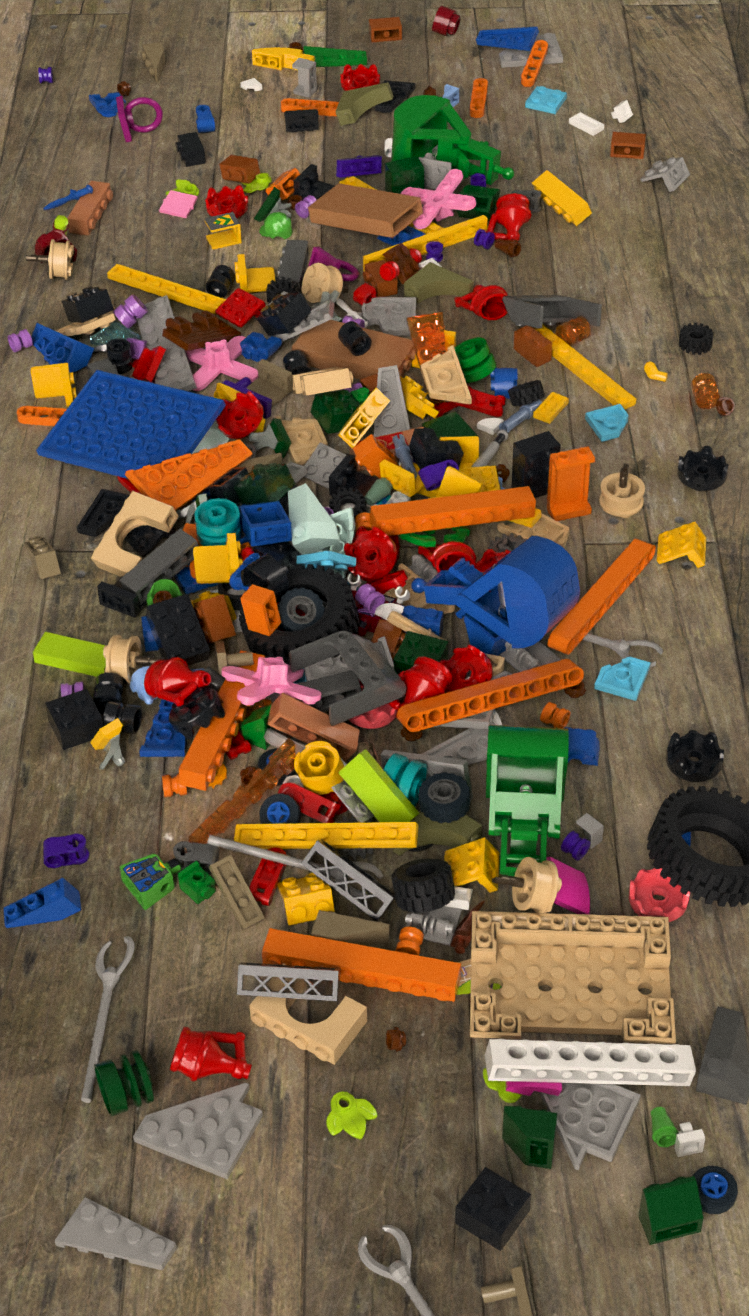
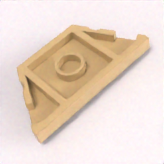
(88, 327)
(445, 378)
(304, 438)
(545, 527)
(417, 599)

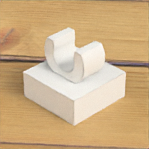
(622, 111)
(689, 1141)

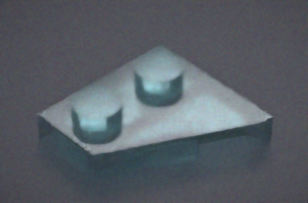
(112, 332)

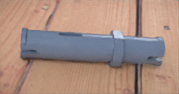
(525, 412)
(403, 453)

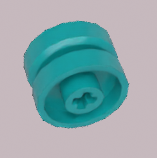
(215, 520)
(407, 775)

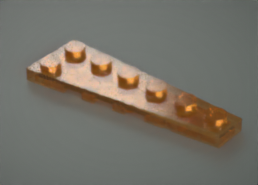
(427, 339)
(280, 764)

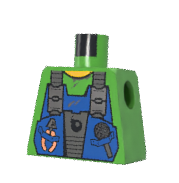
(149, 878)

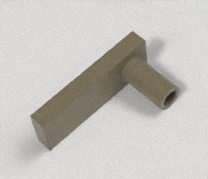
(236, 659)
(236, 892)
(509, 1289)

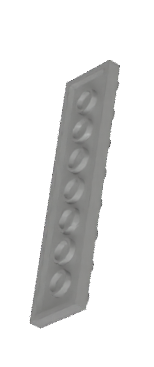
(174, 367)

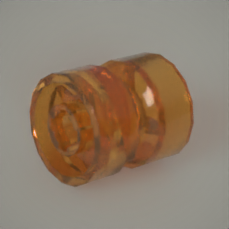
(574, 330)
(705, 390)

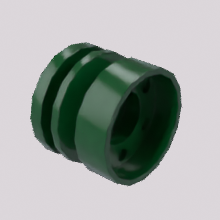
(124, 1082)

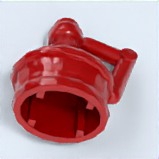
(512, 214)
(485, 302)
(447, 554)
(173, 680)
(423, 681)
(201, 1056)

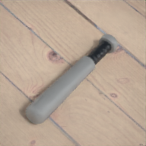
(492, 448)

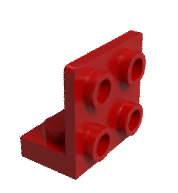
(240, 307)

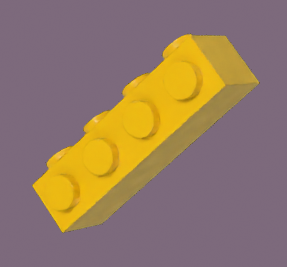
(561, 198)

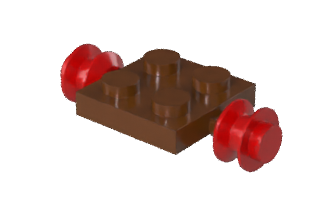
(400, 263)

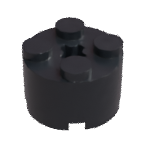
(267, 574)

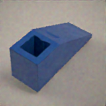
(45, 905)

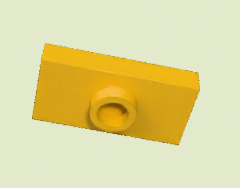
(550, 407)

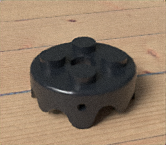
(711, 468)
(196, 711)
(694, 745)

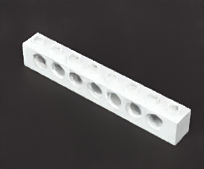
(589, 1062)

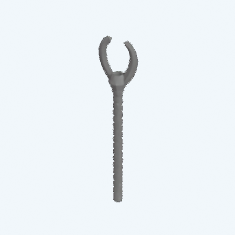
(621, 646)
(335, 873)
(110, 978)
(397, 1271)

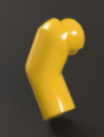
(653, 373)

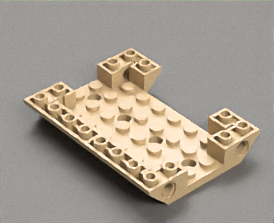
(571, 957)

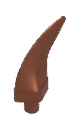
(463, 933)

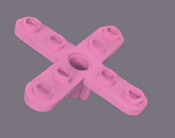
(442, 201)
(218, 359)
(270, 677)

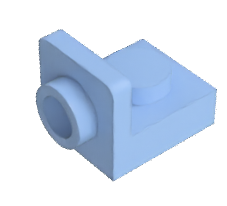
(452, 94)

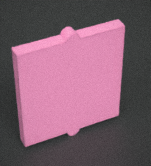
(178, 204)

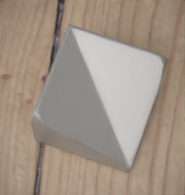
(592, 829)

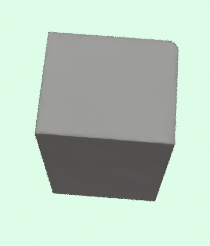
(306, 77)

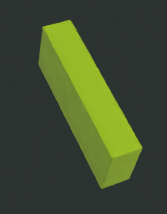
(70, 654)
(377, 790)

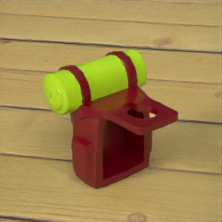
(58, 233)

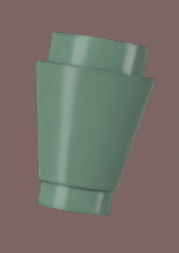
(378, 491)

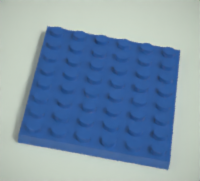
(129, 425)

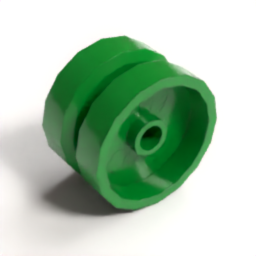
(475, 359)

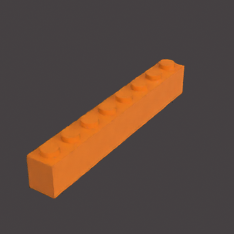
(453, 511)
(211, 742)
(366, 964)

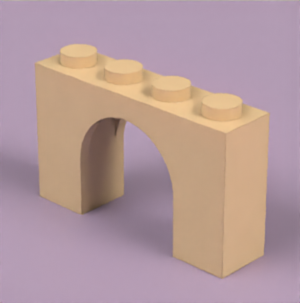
(322, 381)
(136, 512)
(324, 1039)

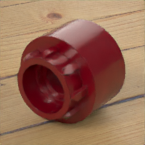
(446, 21)

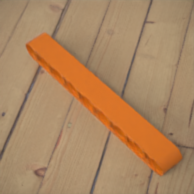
(601, 596)
(489, 695)

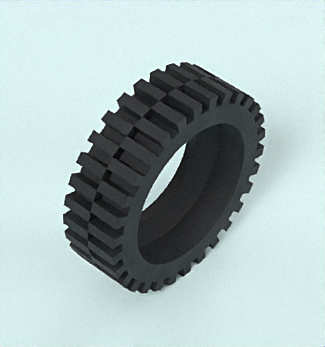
(339, 615)
(694, 873)

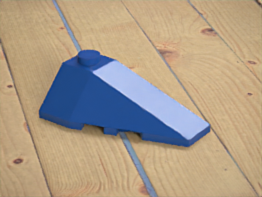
(61, 348)
(483, 637)

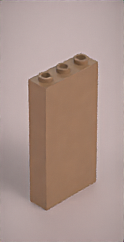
(365, 210)
(327, 351)

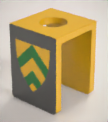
(223, 238)

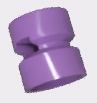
(130, 311)

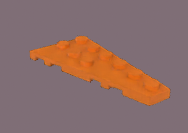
(187, 476)

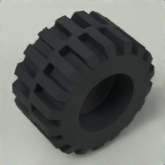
(423, 885)

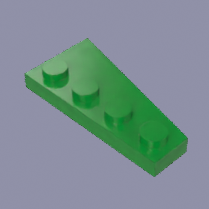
(336, 57)

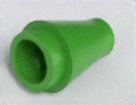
(663, 1129)

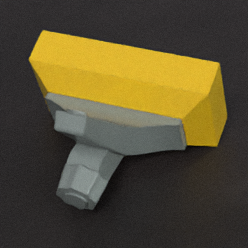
(108, 739)

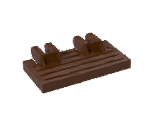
(194, 335)

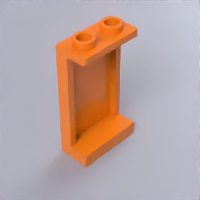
(569, 483)

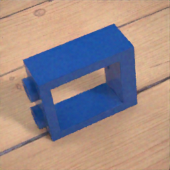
(265, 525)

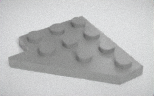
(516, 57)
(592, 1118)
(203, 1131)

